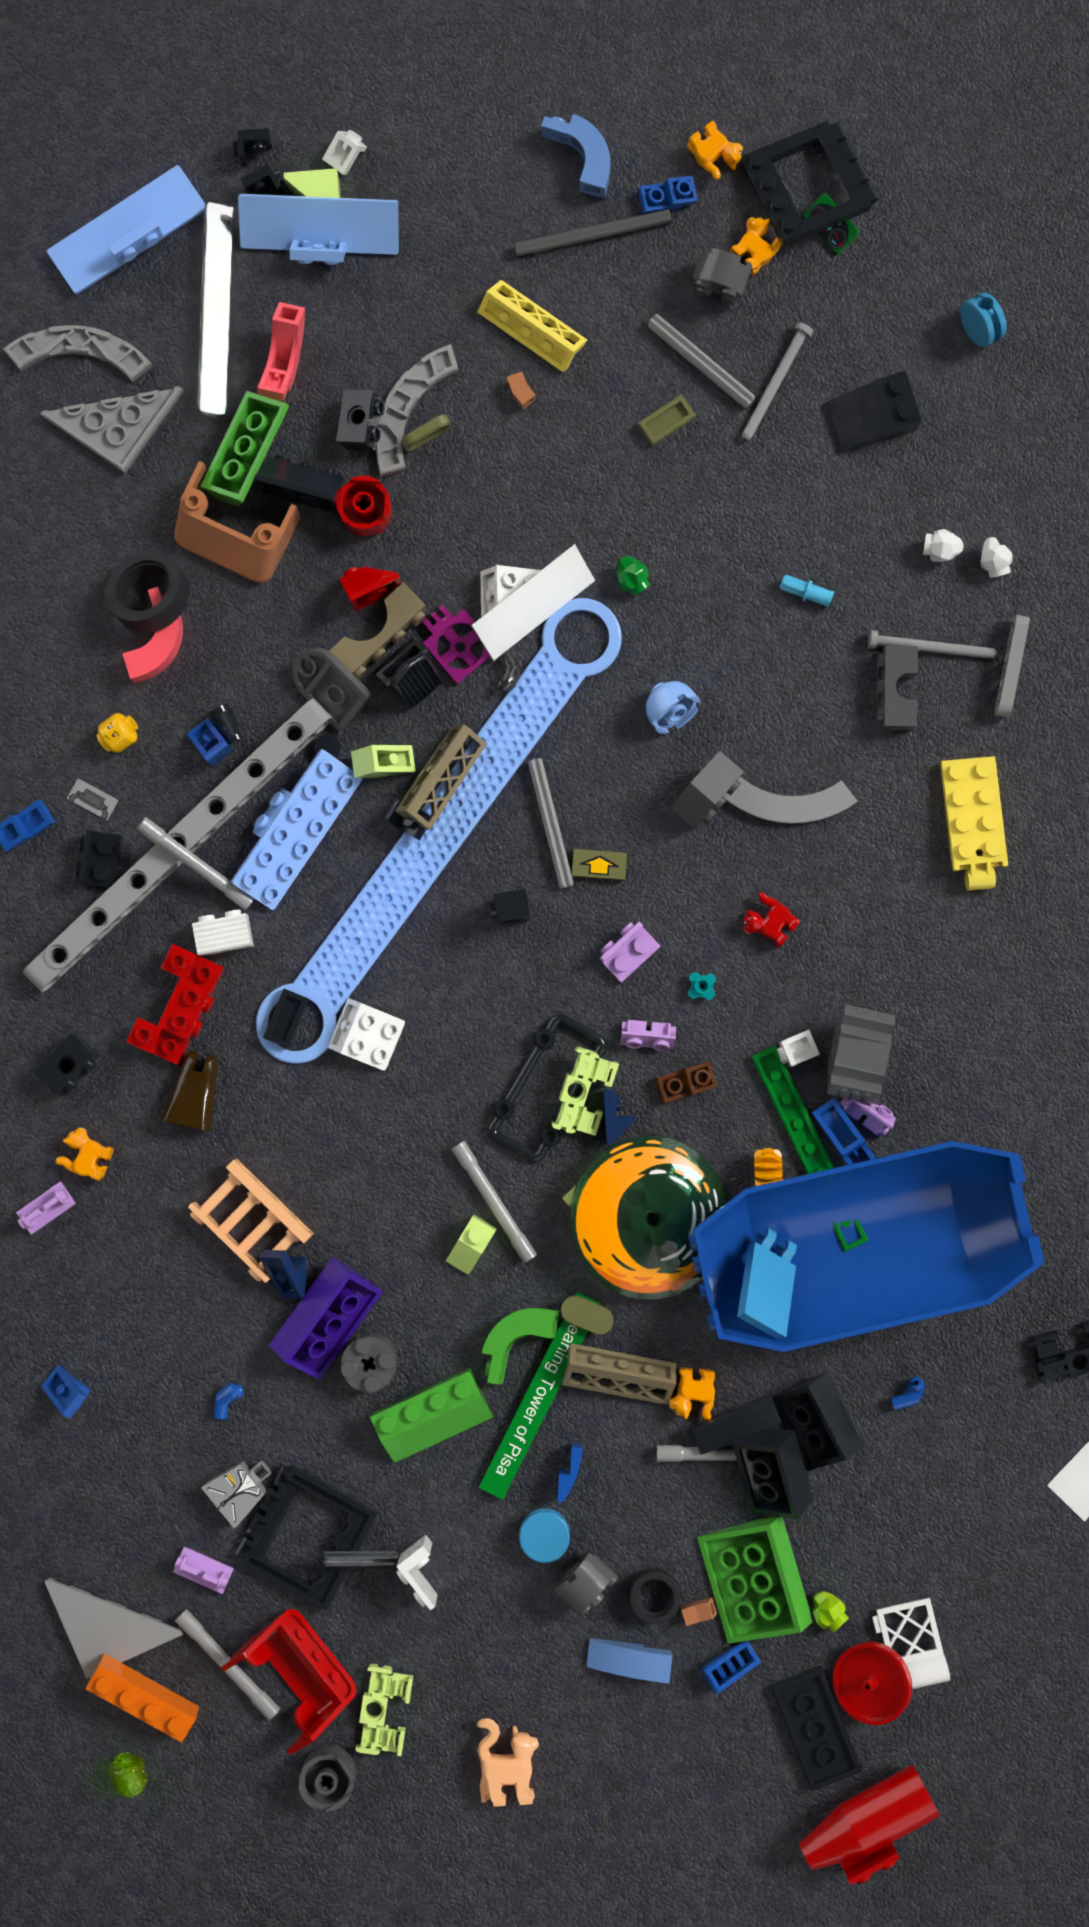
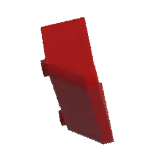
(305, 1667)

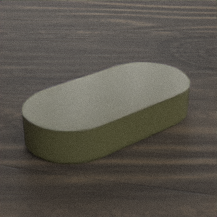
(426, 433)
(587, 1314)

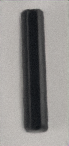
(359, 1559)

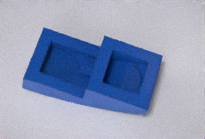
(25, 825)
(568, 1477)

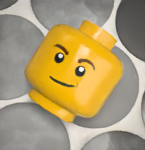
(117, 733)

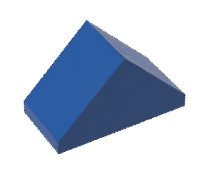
(209, 742)

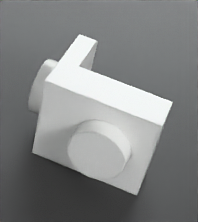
(797, 1049)

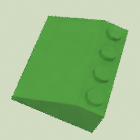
(755, 1580)

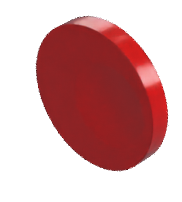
(872, 1683)

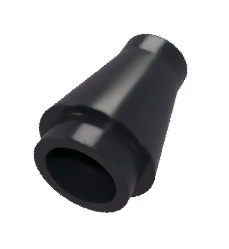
(226, 723)

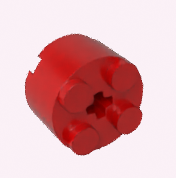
(354, 495)

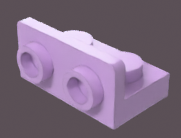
(629, 951)

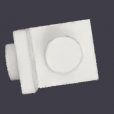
(344, 150)

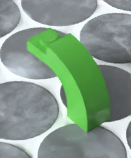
(521, 1323)

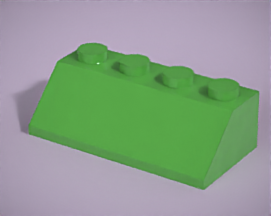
(244, 448)
(431, 1415)

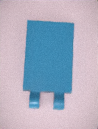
(768, 1285)

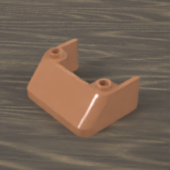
(246, 556)

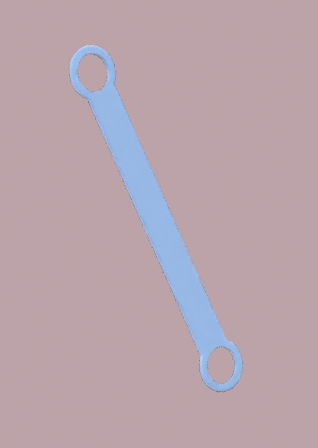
(416, 864)

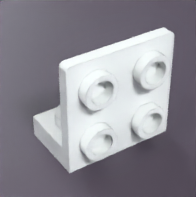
(501, 582)
(366, 1034)
(408, 1565)

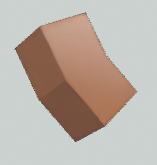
(520, 390)
(698, 1611)

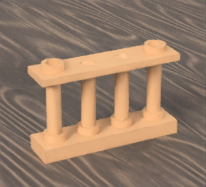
(257, 1193)

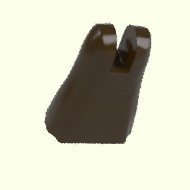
(193, 1094)

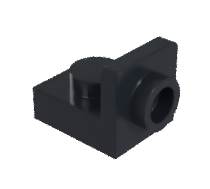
(251, 140)
(259, 180)
(406, 824)

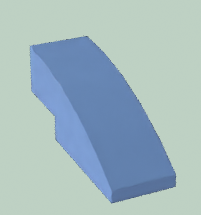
(630, 1660)

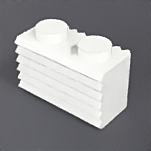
(222, 934)

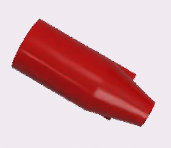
(864, 1827)

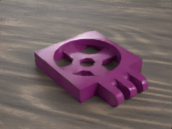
(443, 627)

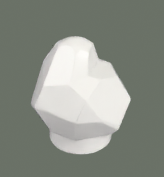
(942, 545)
(995, 558)

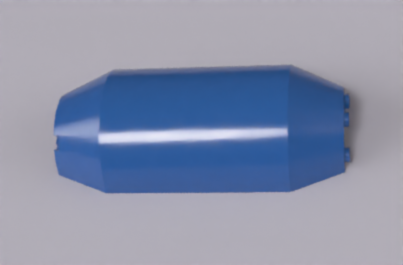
(940, 1230)

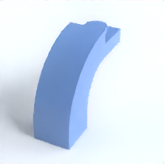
(591, 146)

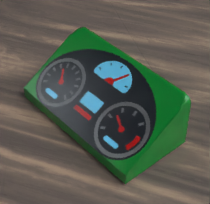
(837, 236)

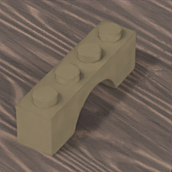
(402, 611)

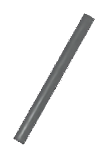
(593, 232)

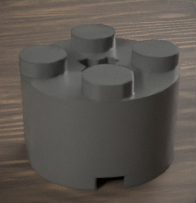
(721, 274)
(354, 1367)
(584, 1582)
(322, 1793)

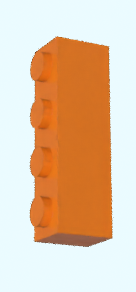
(142, 1697)

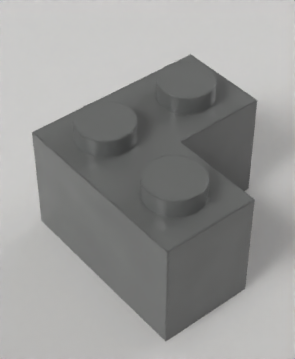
(706, 791)

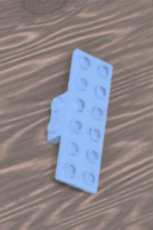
(318, 226)
(127, 229)
(294, 828)

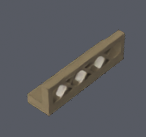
(433, 771)
(622, 1370)

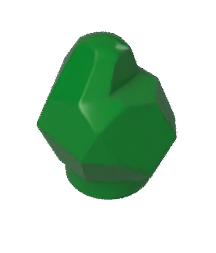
(632, 575)

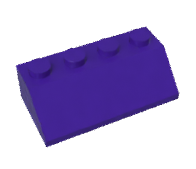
(325, 1319)

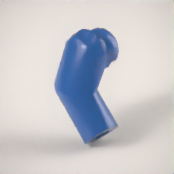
(911, 1395)
(224, 1397)

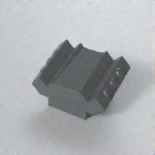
(860, 1054)

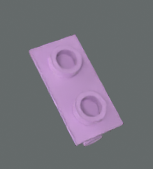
(659, 1038)
(878, 1118)
(45, 1208)
(203, 1570)

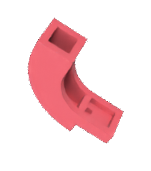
(284, 351)
(158, 652)

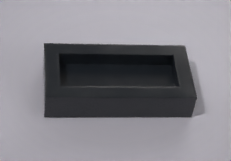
(286, 1018)

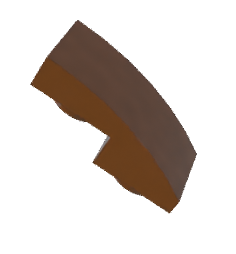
(685, 1082)

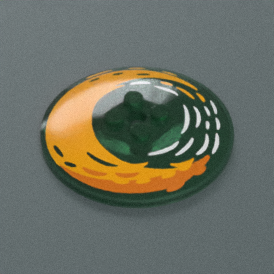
(613, 1207)

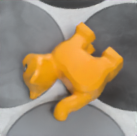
(712, 148)
(754, 246)
(88, 1156)
(694, 1389)

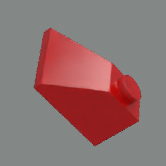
(368, 585)

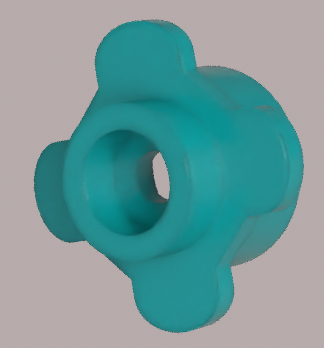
(707, 991)

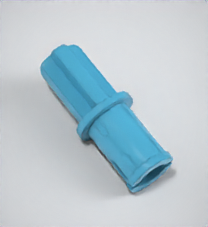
(806, 590)

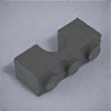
(895, 711)

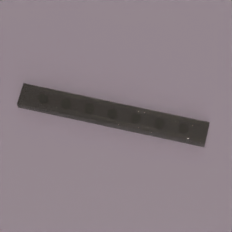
(215, 310)

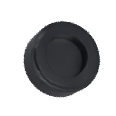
(328, 743)

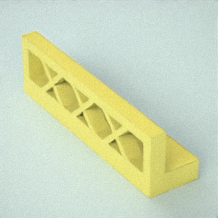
(529, 327)

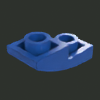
(671, 195)

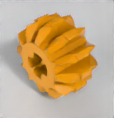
(767, 1166)

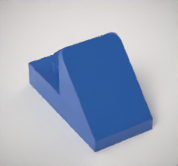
(65, 1391)

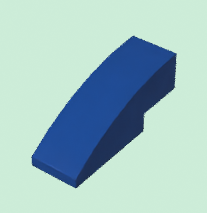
(842, 1133)

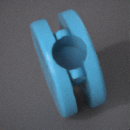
(983, 319)
(544, 1535)

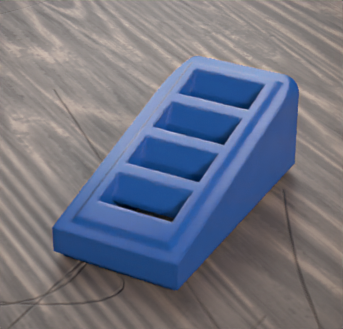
(727, 1680)

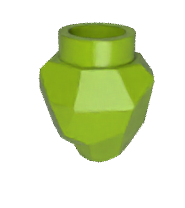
(829, 1611)

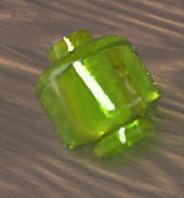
(128, 1774)

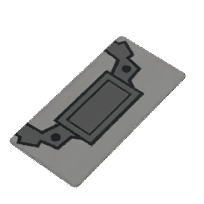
(92, 799)

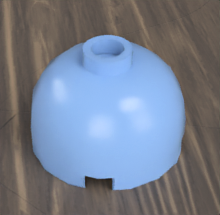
(671, 705)

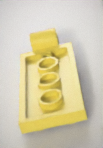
(974, 819)

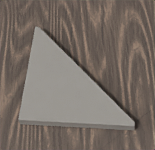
(116, 426)
(105, 1627)

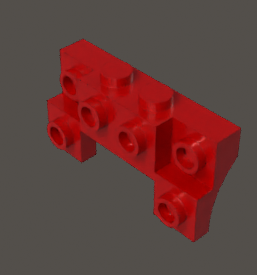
(184, 1008)

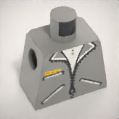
(237, 1490)

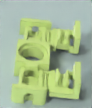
(584, 1068)
(373, 1734)

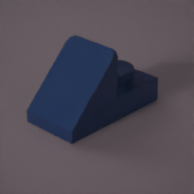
(614, 1124)
(286, 1272)

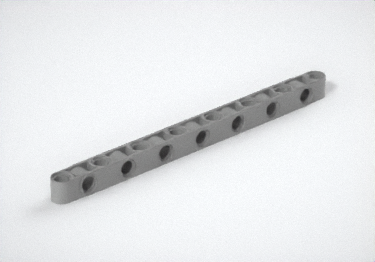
(193, 829)

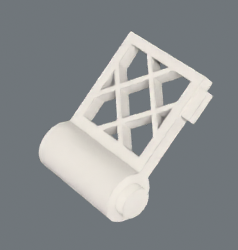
(926, 1666)

